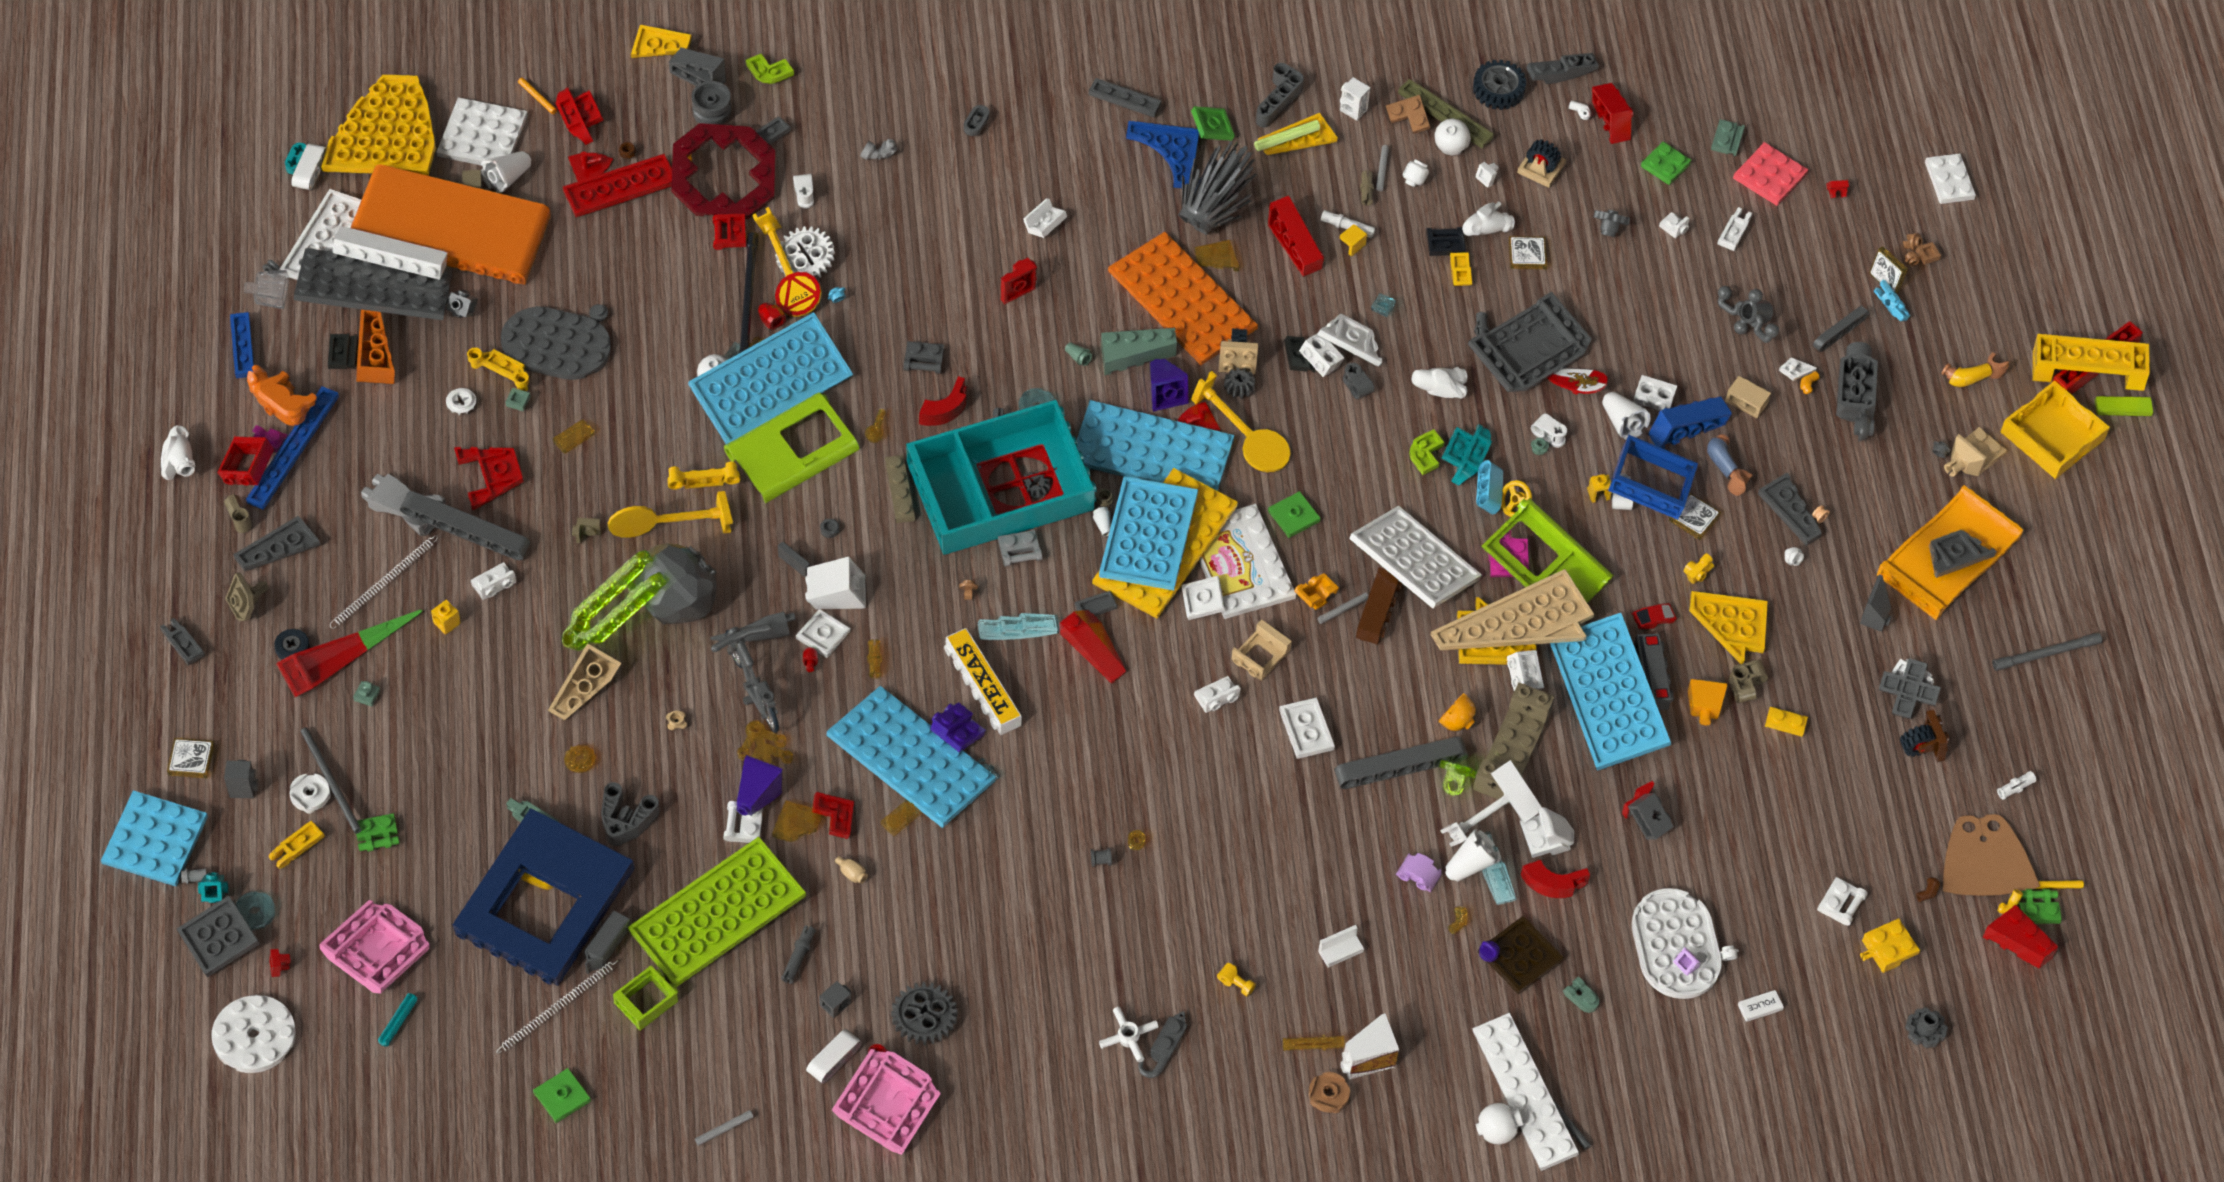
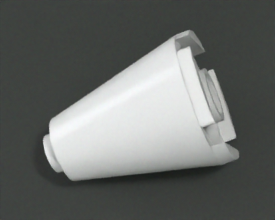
(504, 170)
(1625, 415)
(1472, 857)

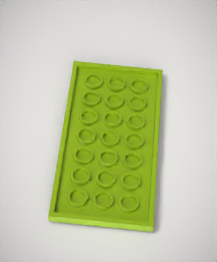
(716, 912)

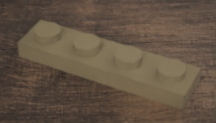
(899, 489)

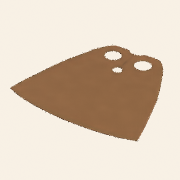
(1986, 866)

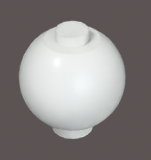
(1499, 1123)

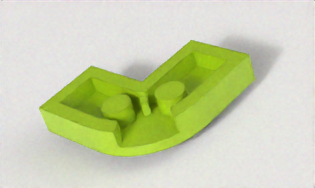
(769, 73)
(1421, 451)

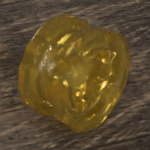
(1141, 837)

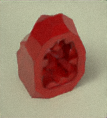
(771, 315)

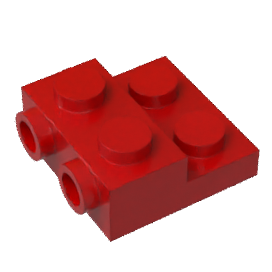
(1019, 281)

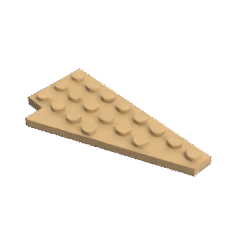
(1534, 615)

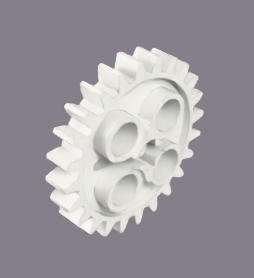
(819, 245)

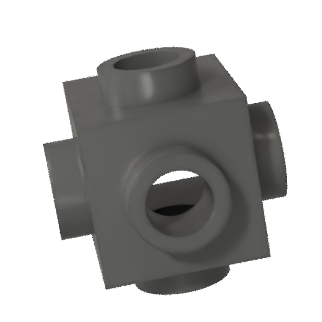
(461, 303)

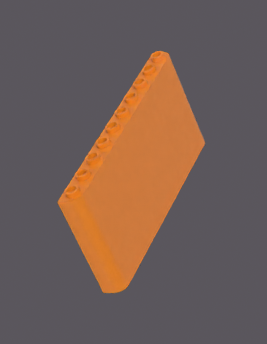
(475, 226)

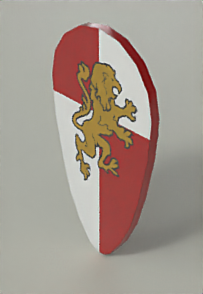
(1580, 380)

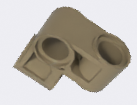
(1752, 674)

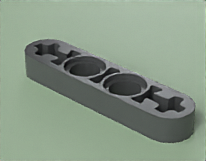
(1841, 329)

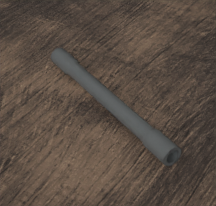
(2009, 661)

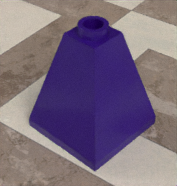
(1168, 385)
(758, 785)

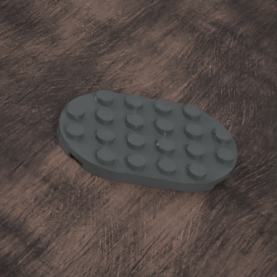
(556, 342)

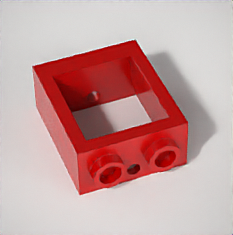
(246, 445)

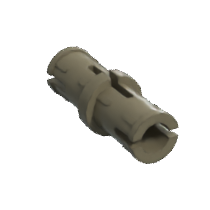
(1366, 187)

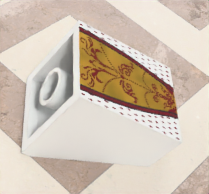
(1370, 1050)

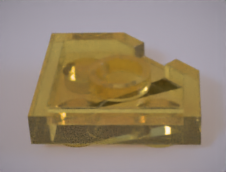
(795, 821)

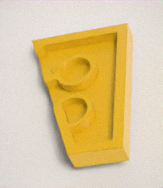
(658, 42)

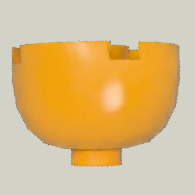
(1459, 714)

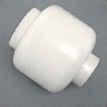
(1415, 173)

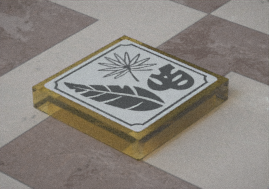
(1527, 252)
(1888, 268)
(1696, 517)
(190, 758)

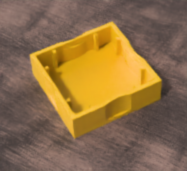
(2055, 429)

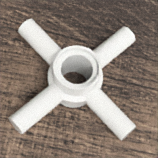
(1128, 1041)

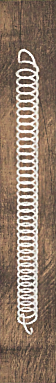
(375, 590)
(514, 1036)

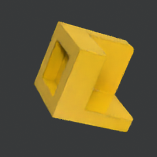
(1354, 238)

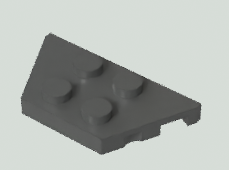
(1957, 552)

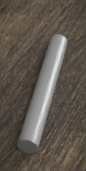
(1382, 168)
(1342, 608)
(724, 1127)

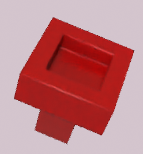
(1840, 186)
(278, 962)

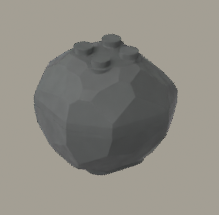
(688, 587)

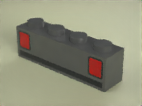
(1654, 664)

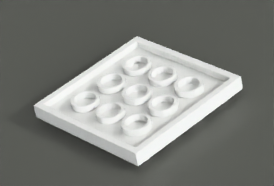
(480, 131)

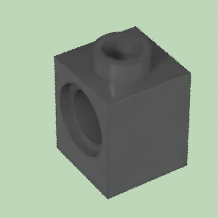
(835, 999)

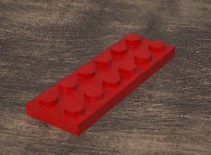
(619, 185)

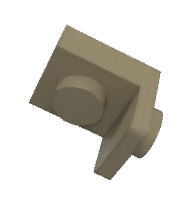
(586, 526)

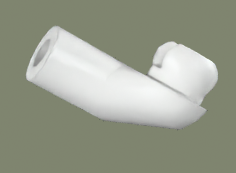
(1582, 109)

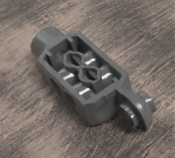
(1858, 388)

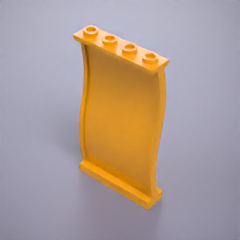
(1911, 566)

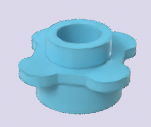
(837, 294)

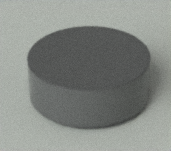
(829, 528)

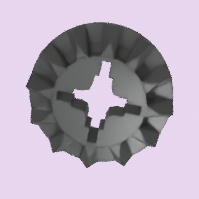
(1040, 490)

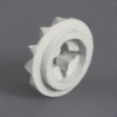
(466, 396)

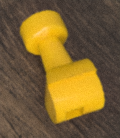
(1229, 976)

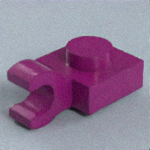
(274, 437)

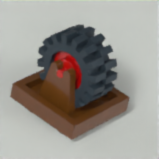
(1926, 738)

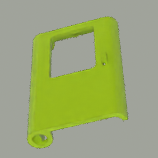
(773, 463)
(1581, 566)

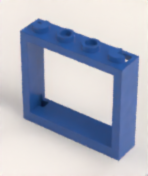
(1645, 495)

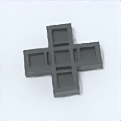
(1909, 688)

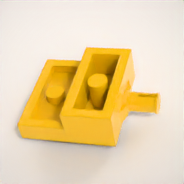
(1889, 945)

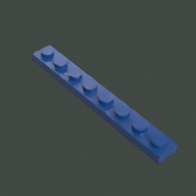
(292, 449)

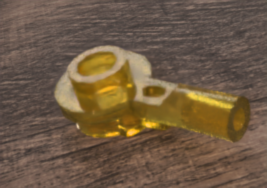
(875, 433)

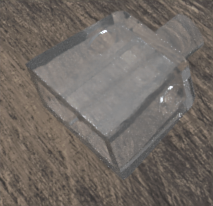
(269, 288)

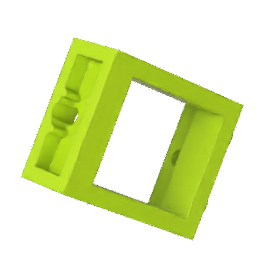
(628, 1008)

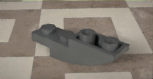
(1564, 69)

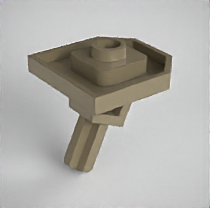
(242, 596)

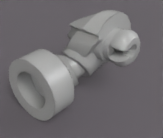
(886, 150)

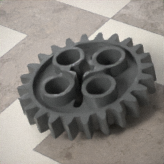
(924, 1013)

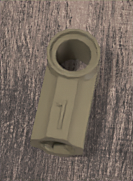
(238, 513)

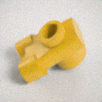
(1698, 571)

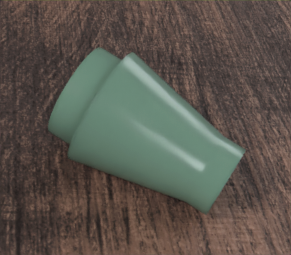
(1080, 354)

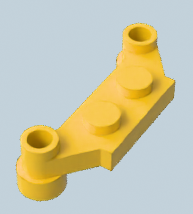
(500, 364)
(703, 478)

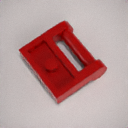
(735, 231)

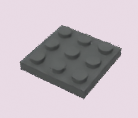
(218, 936)

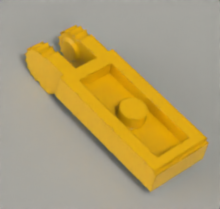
(297, 844)

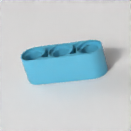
(1489, 487)

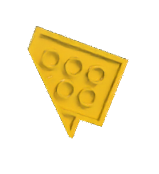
(1733, 621)
(1488, 655)

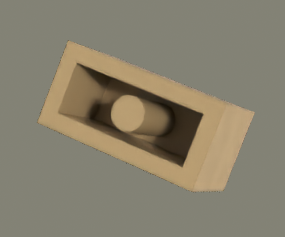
(1748, 397)

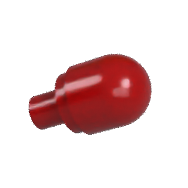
(810, 658)

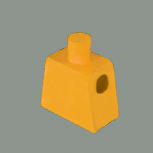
(1706, 699)

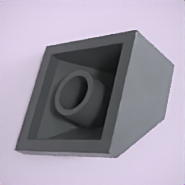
(1878, 607)

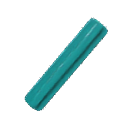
(397, 1020)

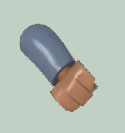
(1718, 452)

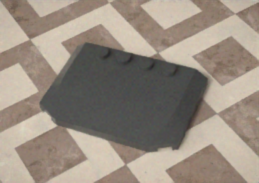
(1532, 345)

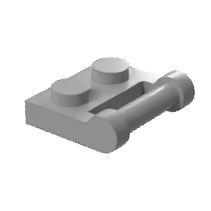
(1019, 543)

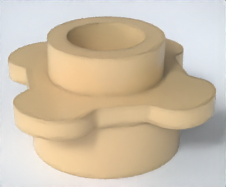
(676, 715)

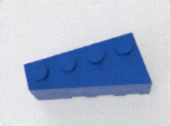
(1688, 421)

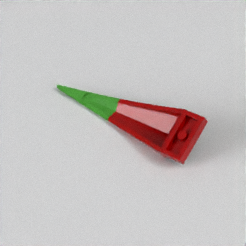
(314, 665)

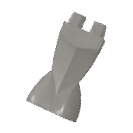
(388, 498)

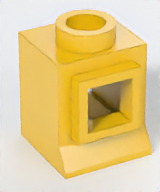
(1599, 483)

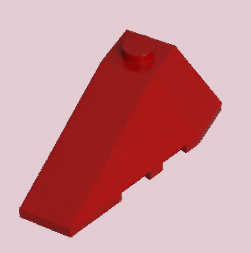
(1091, 640)

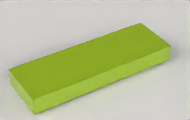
(2124, 406)

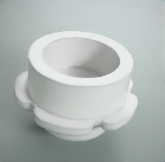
(1729, 953)

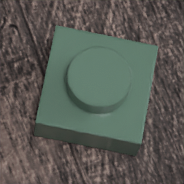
(517, 399)

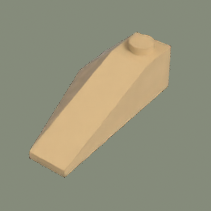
(586, 678)

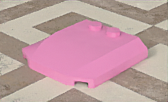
(375, 945)
(887, 1099)

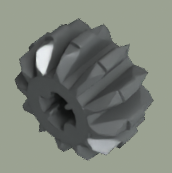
(1239, 383)

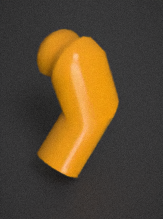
(1807, 381)

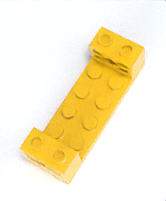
(2091, 355)

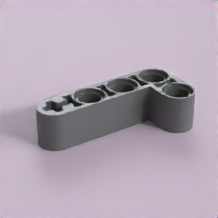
(1289, 86)

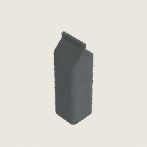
(606, 941)

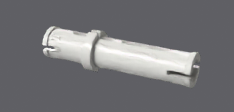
(1345, 223)

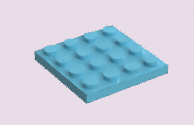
(154, 838)

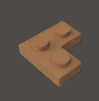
(1409, 109)

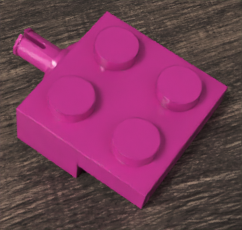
(1517, 548)

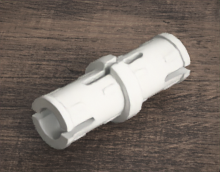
(2026, 780)

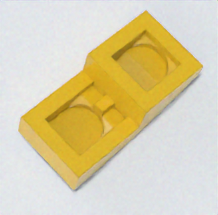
(1460, 269)

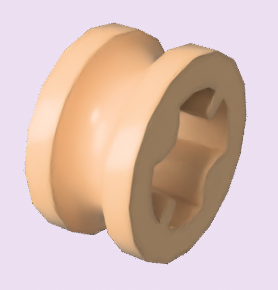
(1820, 514)

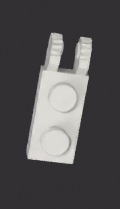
(1734, 230)

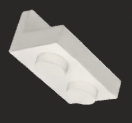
(1044, 219)

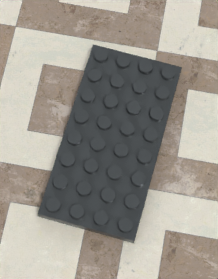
(370, 286)

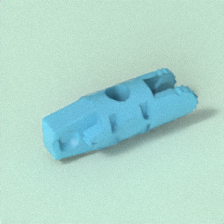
(1892, 301)

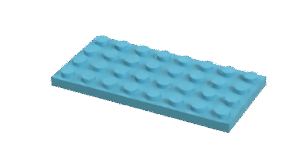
(770, 378)
(1150, 446)
(1610, 693)
(910, 756)

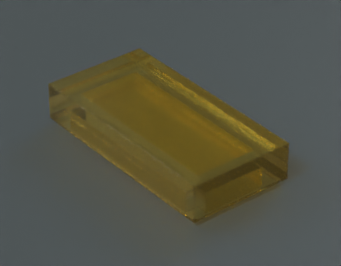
(573, 436)

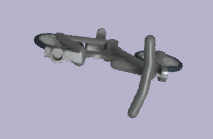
(758, 691)

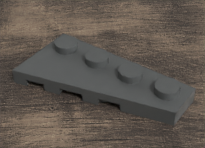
(1787, 504)
(278, 544)

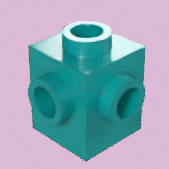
(210, 893)

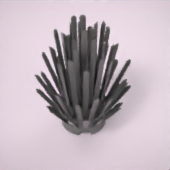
(1216, 189)

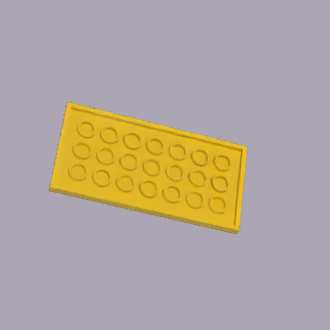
(1209, 516)

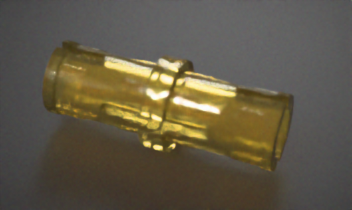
(874, 658)

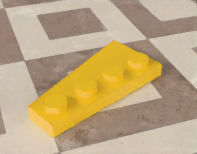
(1320, 137)

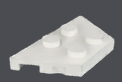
(1352, 337)

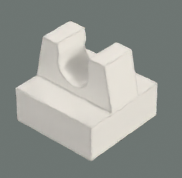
(1487, 173)

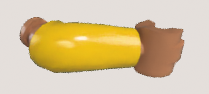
(1966, 376)

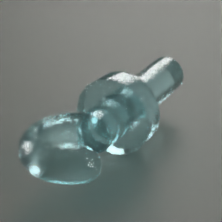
(990, 768)

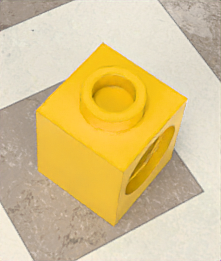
(445, 617)

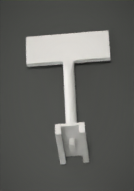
(1514, 791)

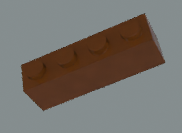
(1378, 607)

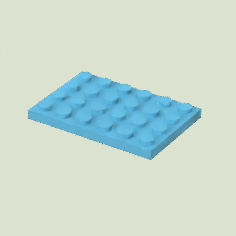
(1148, 533)

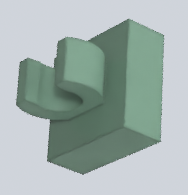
(366, 693)

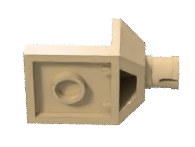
(1974, 453)

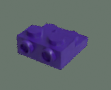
(956, 727)

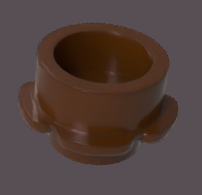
(627, 150)

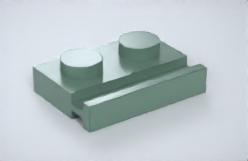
(1727, 137)

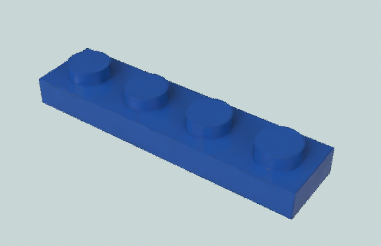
(241, 344)

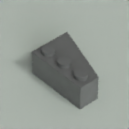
(697, 67)

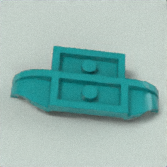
(1467, 452)

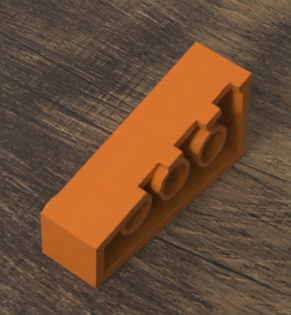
(374, 358)

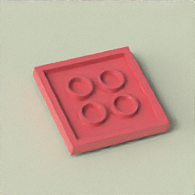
(1770, 174)

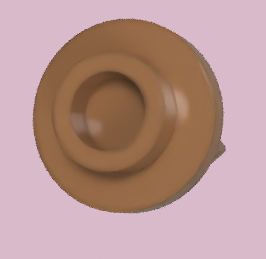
(1913, 241)
(968, 586)

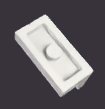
(1340, 946)

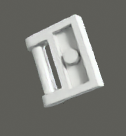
(749, 828)
(1837, 896)

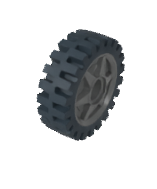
(1499, 84)

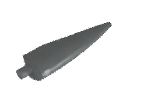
(779, 627)

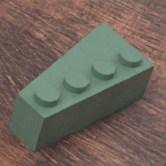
(1136, 347)

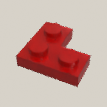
(838, 809)

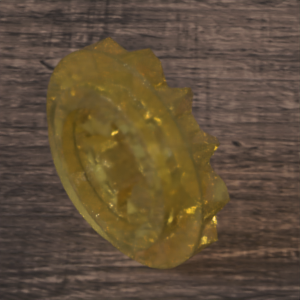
(583, 764)

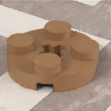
(1331, 1103)

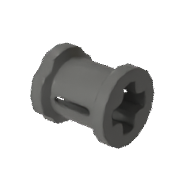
(1101, 857)

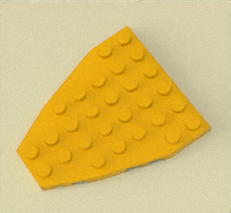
(386, 129)

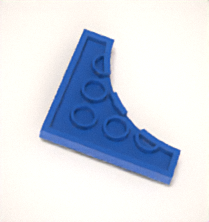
(1174, 143)

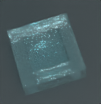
(1383, 305)

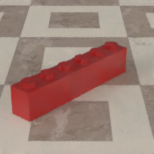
(2074, 380)

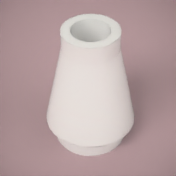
(1103, 520)

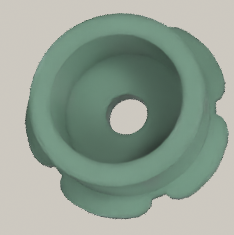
(1539, 450)

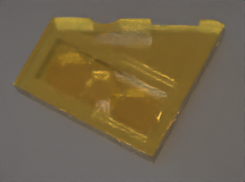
(1217, 255)

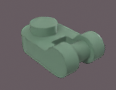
(1587, 1001)

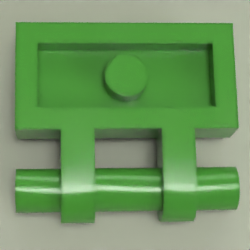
(375, 828)
(2041, 912)

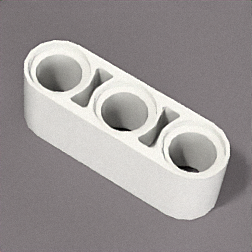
(309, 167)
(834, 1056)

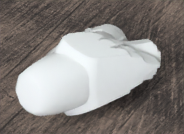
(1488, 221)
(1442, 381)
(177, 454)

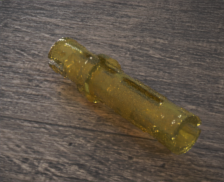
(1316, 1043)

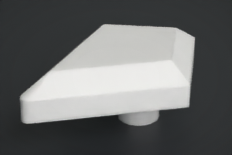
(1796, 369)

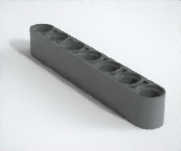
(465, 525)
(1400, 762)

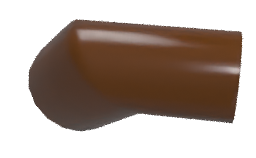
(1931, 891)

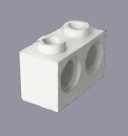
(1354, 98)
(1321, 354)
(1654, 393)

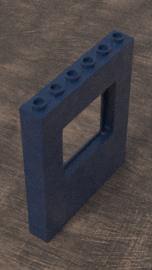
(561, 860)

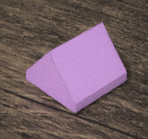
(1687, 962)

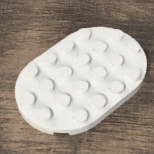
(1661, 929)

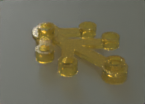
(762, 748)

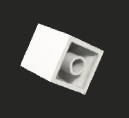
(836, 585)

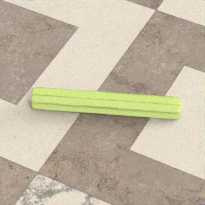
(1287, 135)

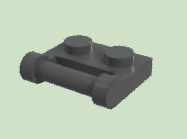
(923, 353)

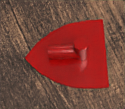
(589, 164)
(1199, 416)

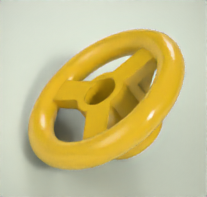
(1516, 497)

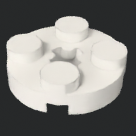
(312, 802)

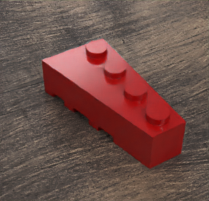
(1294, 236)

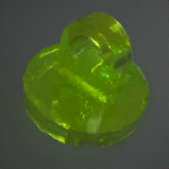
(1458, 773)

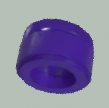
(1489, 951)

